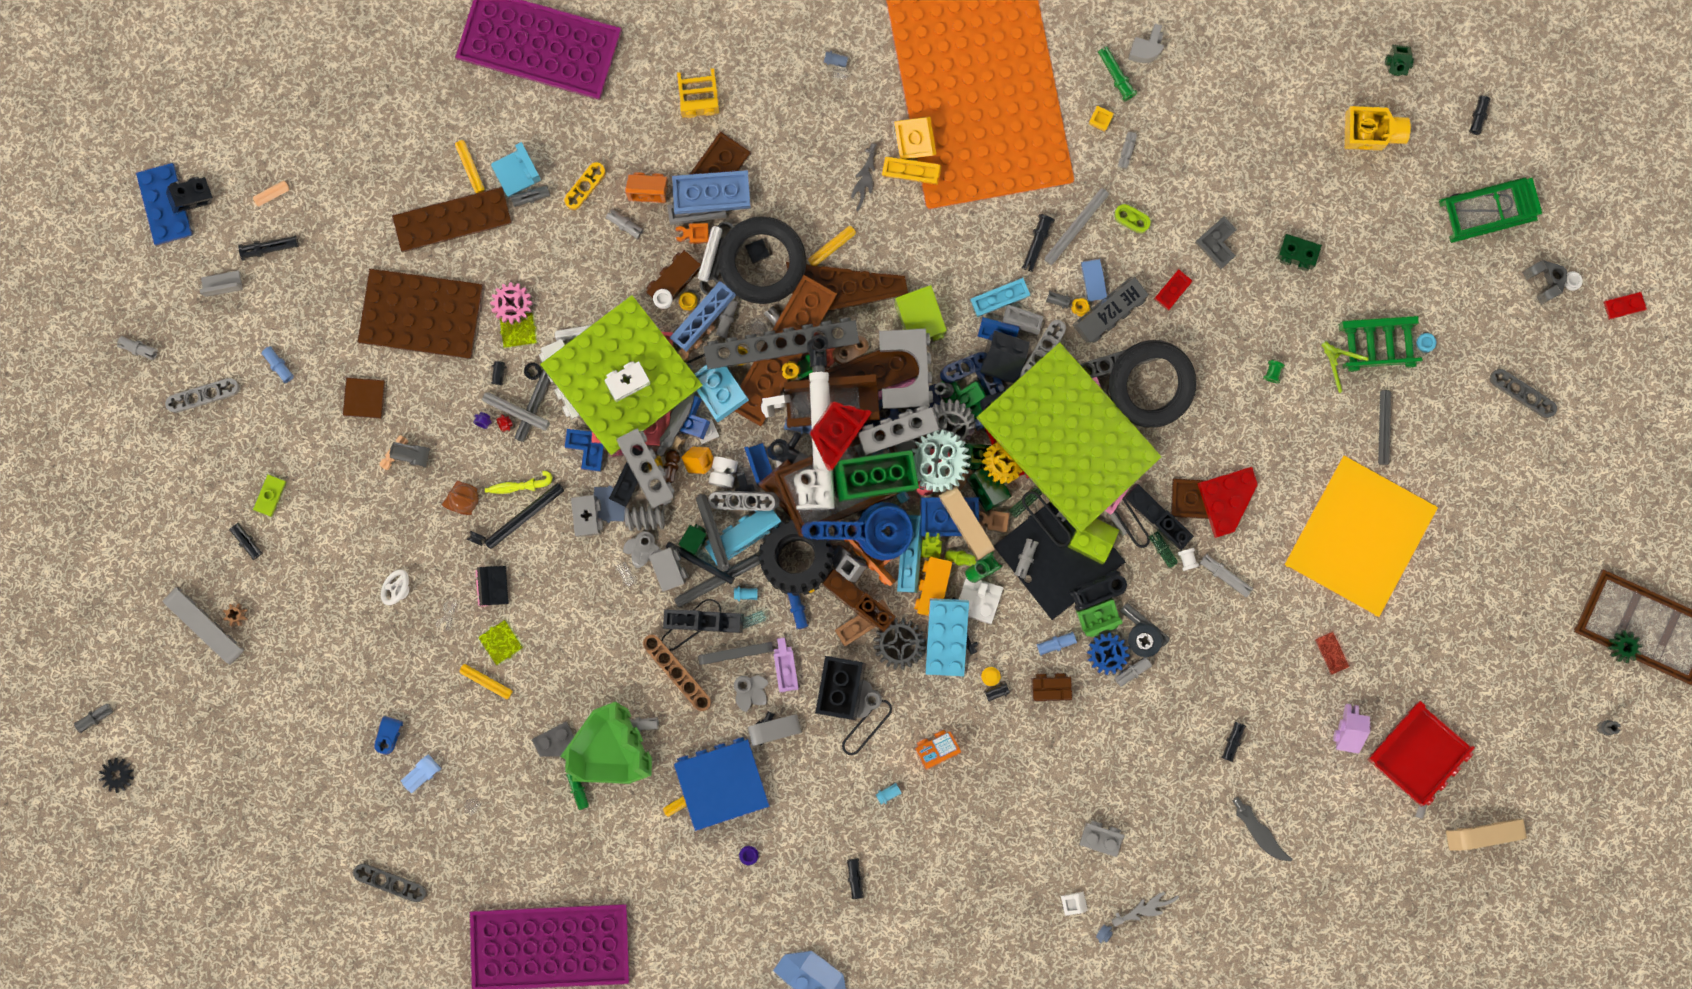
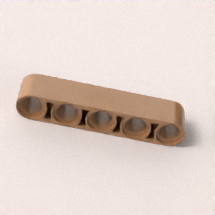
(670, 666)

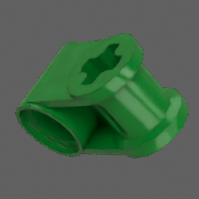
(984, 567)

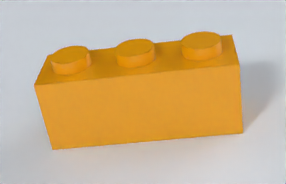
(934, 584)

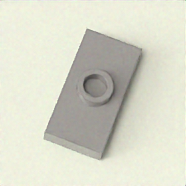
(1024, 319)

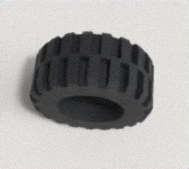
(794, 582)

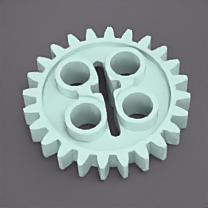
(955, 462)

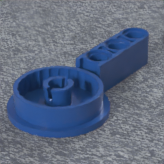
(868, 531)

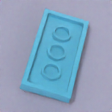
(947, 637)

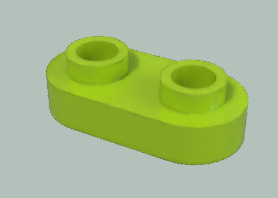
(1132, 218)

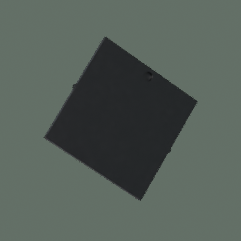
(1054, 567)

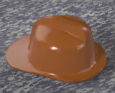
(461, 498)

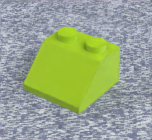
(1095, 540)

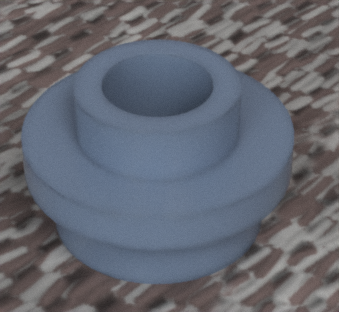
(1104, 934)

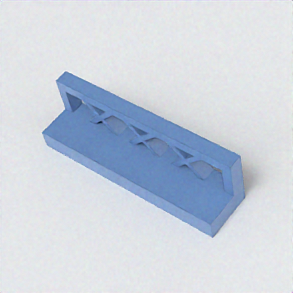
(702, 316)

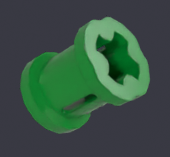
(1274, 371)

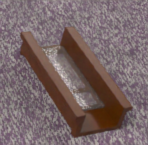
(852, 390)

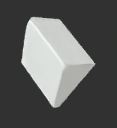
(1074, 903)

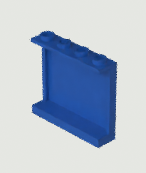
(721, 784)

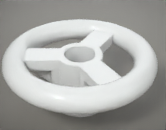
(398, 589)

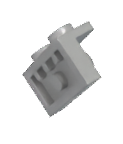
(1101, 839)

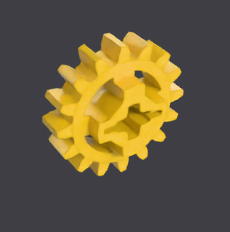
(1000, 464)

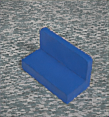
(758, 461)

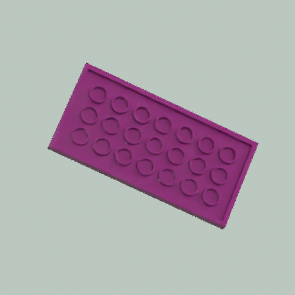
(539, 45)
(549, 947)

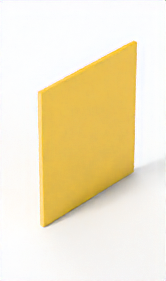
(1361, 536)

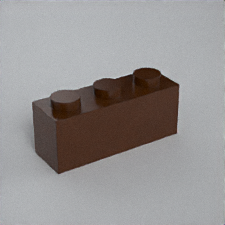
(675, 276)

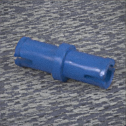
(798, 611)

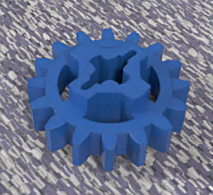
(1119, 659)

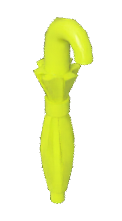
(509, 487)

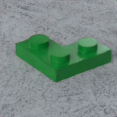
(970, 395)

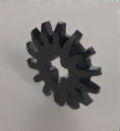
(124, 773)

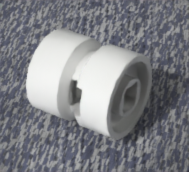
(723, 472)

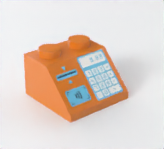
(937, 749)

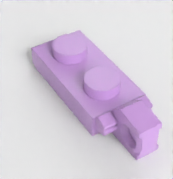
(785, 667)

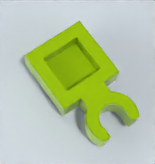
(931, 546)

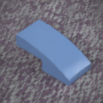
(1093, 280)

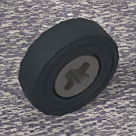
(1153, 634)

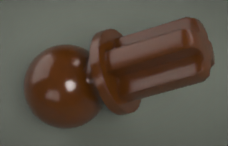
(672, 459)

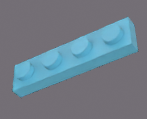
(910, 560)

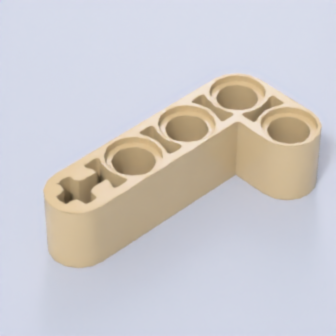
(966, 523)
(1486, 835)

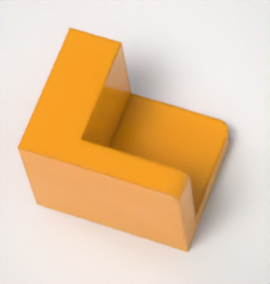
(698, 460)

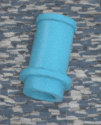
(745, 593)
(888, 793)

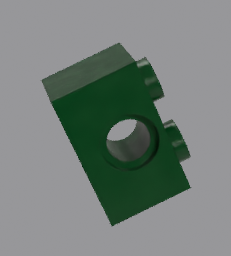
(693, 539)

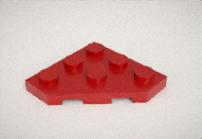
(1227, 499)

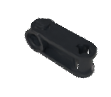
(1098, 590)

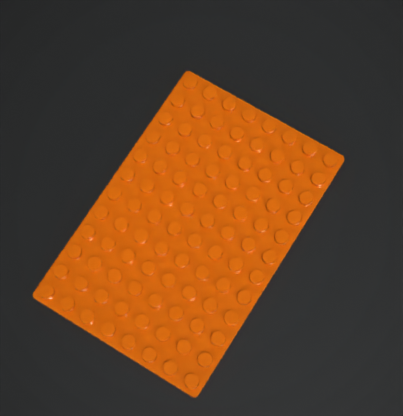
(989, 96)

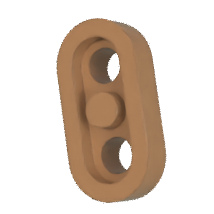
(852, 351)

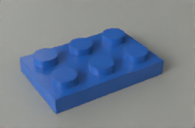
(936, 518)

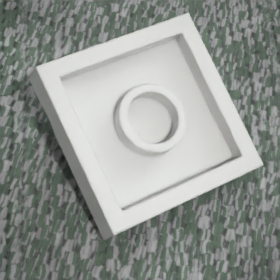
(982, 599)

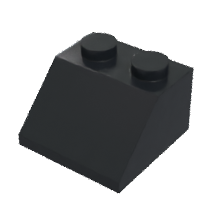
(1004, 357)

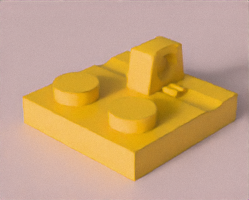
(915, 138)

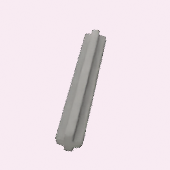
(516, 411)

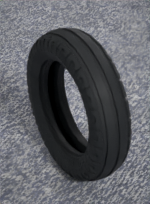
(765, 226)
(1182, 398)

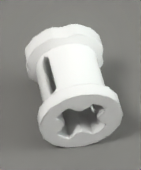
(1188, 559)

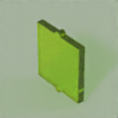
(518, 333)
(500, 642)

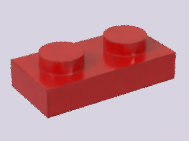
(1173, 290)
(1625, 305)

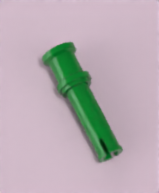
(1121, 81)

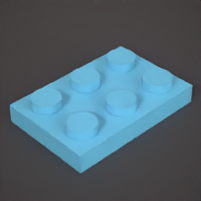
(720, 391)

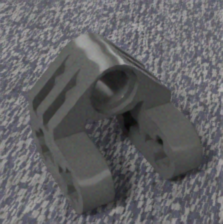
(1548, 268)

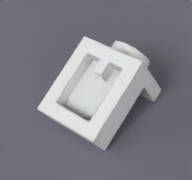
(771, 403)

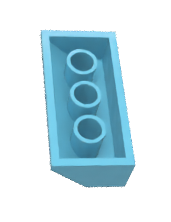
(746, 532)

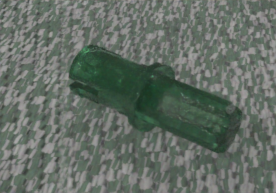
(1163, 549)

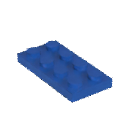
(163, 223)

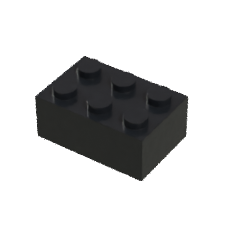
(840, 688)

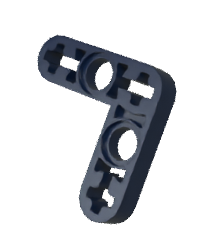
(974, 367)

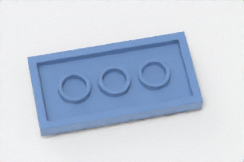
(711, 192)

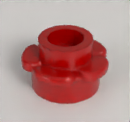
(504, 423)

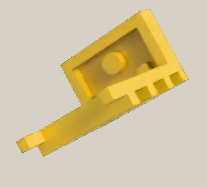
(702, 106)

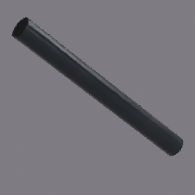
(702, 564)

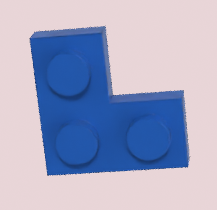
(695, 425)
(591, 451)

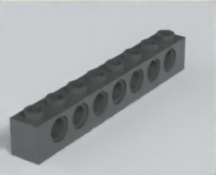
(713, 360)

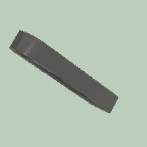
(1524, 391)
(735, 653)
(389, 884)

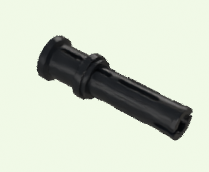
(1040, 235)
(291, 242)

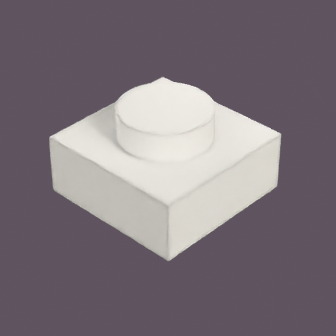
(711, 433)

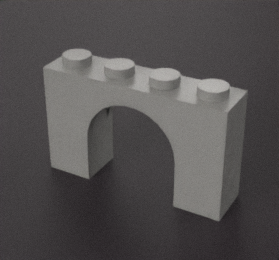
(914, 343)

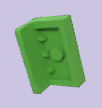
(1099, 618)

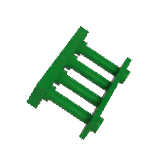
(1388, 326)

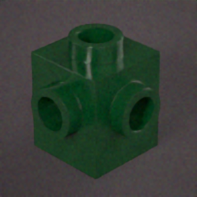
(1399, 60)

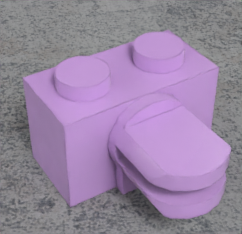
(1352, 730)

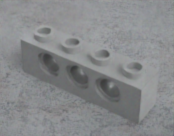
(929, 425)
(654, 497)

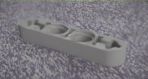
(1040, 349)
(202, 395)
(743, 497)

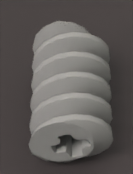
(644, 518)

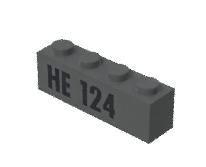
(1111, 309)

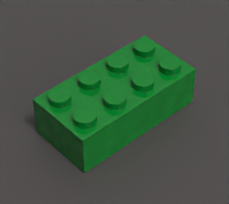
(875, 476)

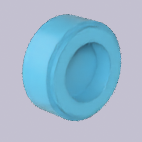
(1426, 342)

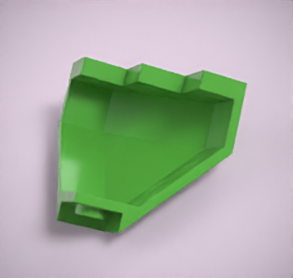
(607, 749)

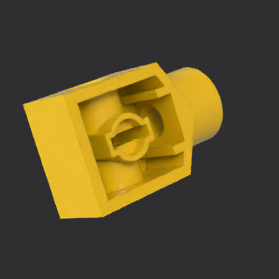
(1374, 128)

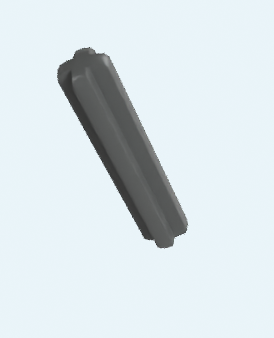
(1137, 618)

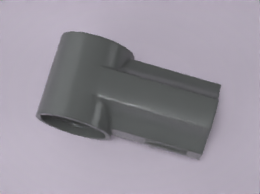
(413, 454)

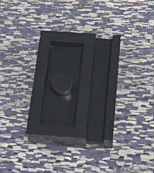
(492, 585)

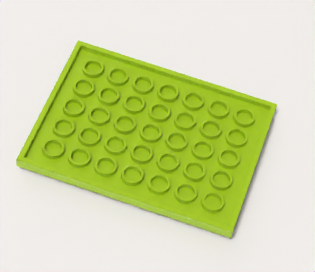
(1069, 437)

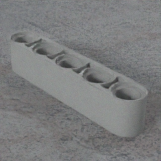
(202, 626)

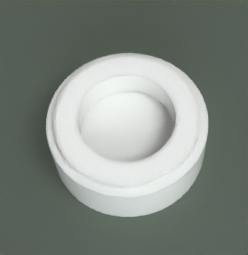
(662, 299)

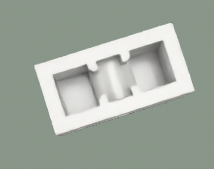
(622, 390)

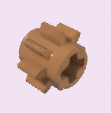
(240, 617)

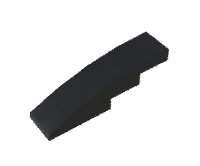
(703, 621)

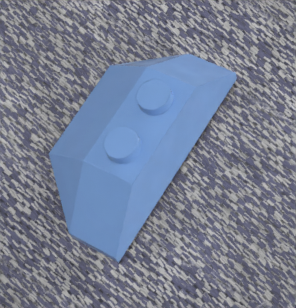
(809, 971)

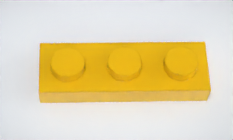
(911, 170)

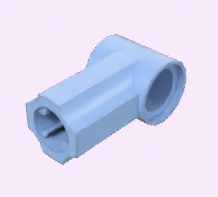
(421, 773)

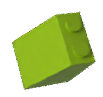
(921, 311)

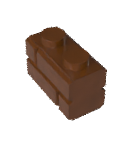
(1051, 689)

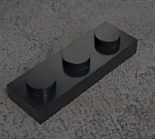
(626, 482)

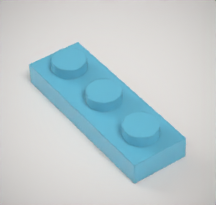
(1000, 297)

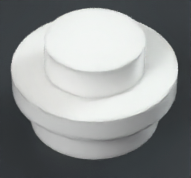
(1573, 281)

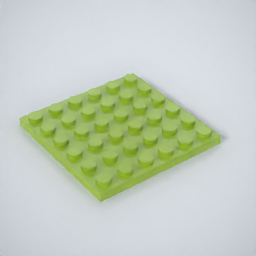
(607, 346)

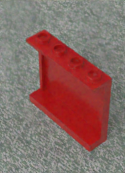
(1421, 755)

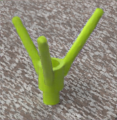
(1333, 353)

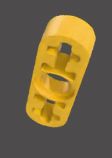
(571, 194)

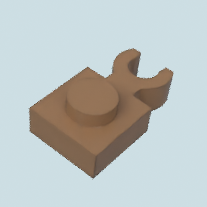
(996, 521)

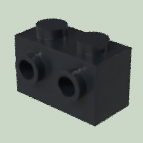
(189, 194)

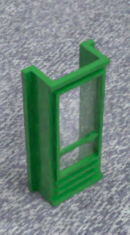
(1492, 209)

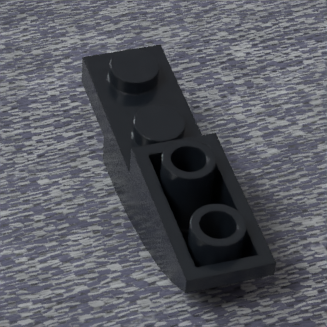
(1158, 517)

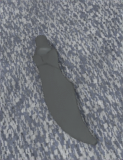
(677, 420)
(1259, 832)

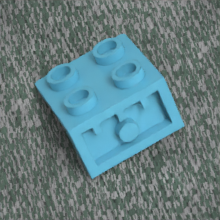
(516, 171)

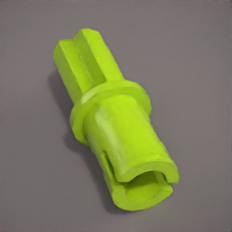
(960, 558)

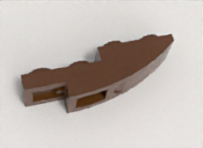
(858, 601)

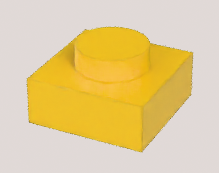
(1101, 118)

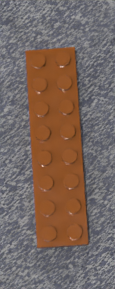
(765, 377)

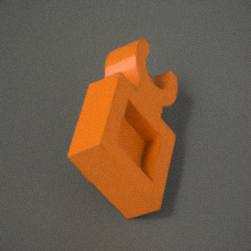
(696, 233)

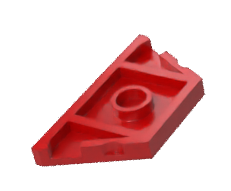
(836, 431)

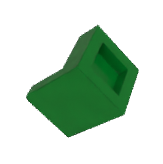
(805, 368)

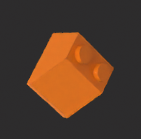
(646, 188)

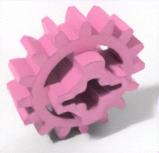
(516, 297)

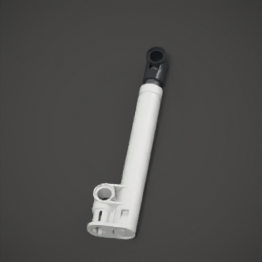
(820, 488)

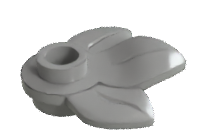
(640, 551)
(753, 692)
(864, 705)

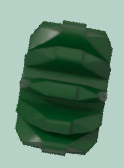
(1618, 645)

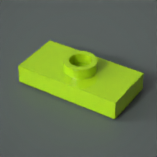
(269, 495)

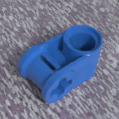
(387, 731)

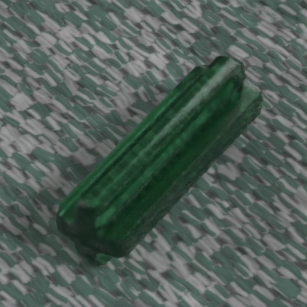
(1017, 509)

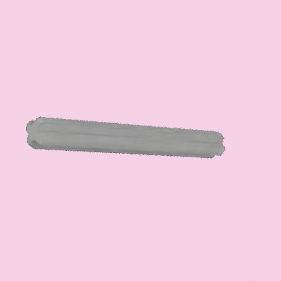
(1076, 226)

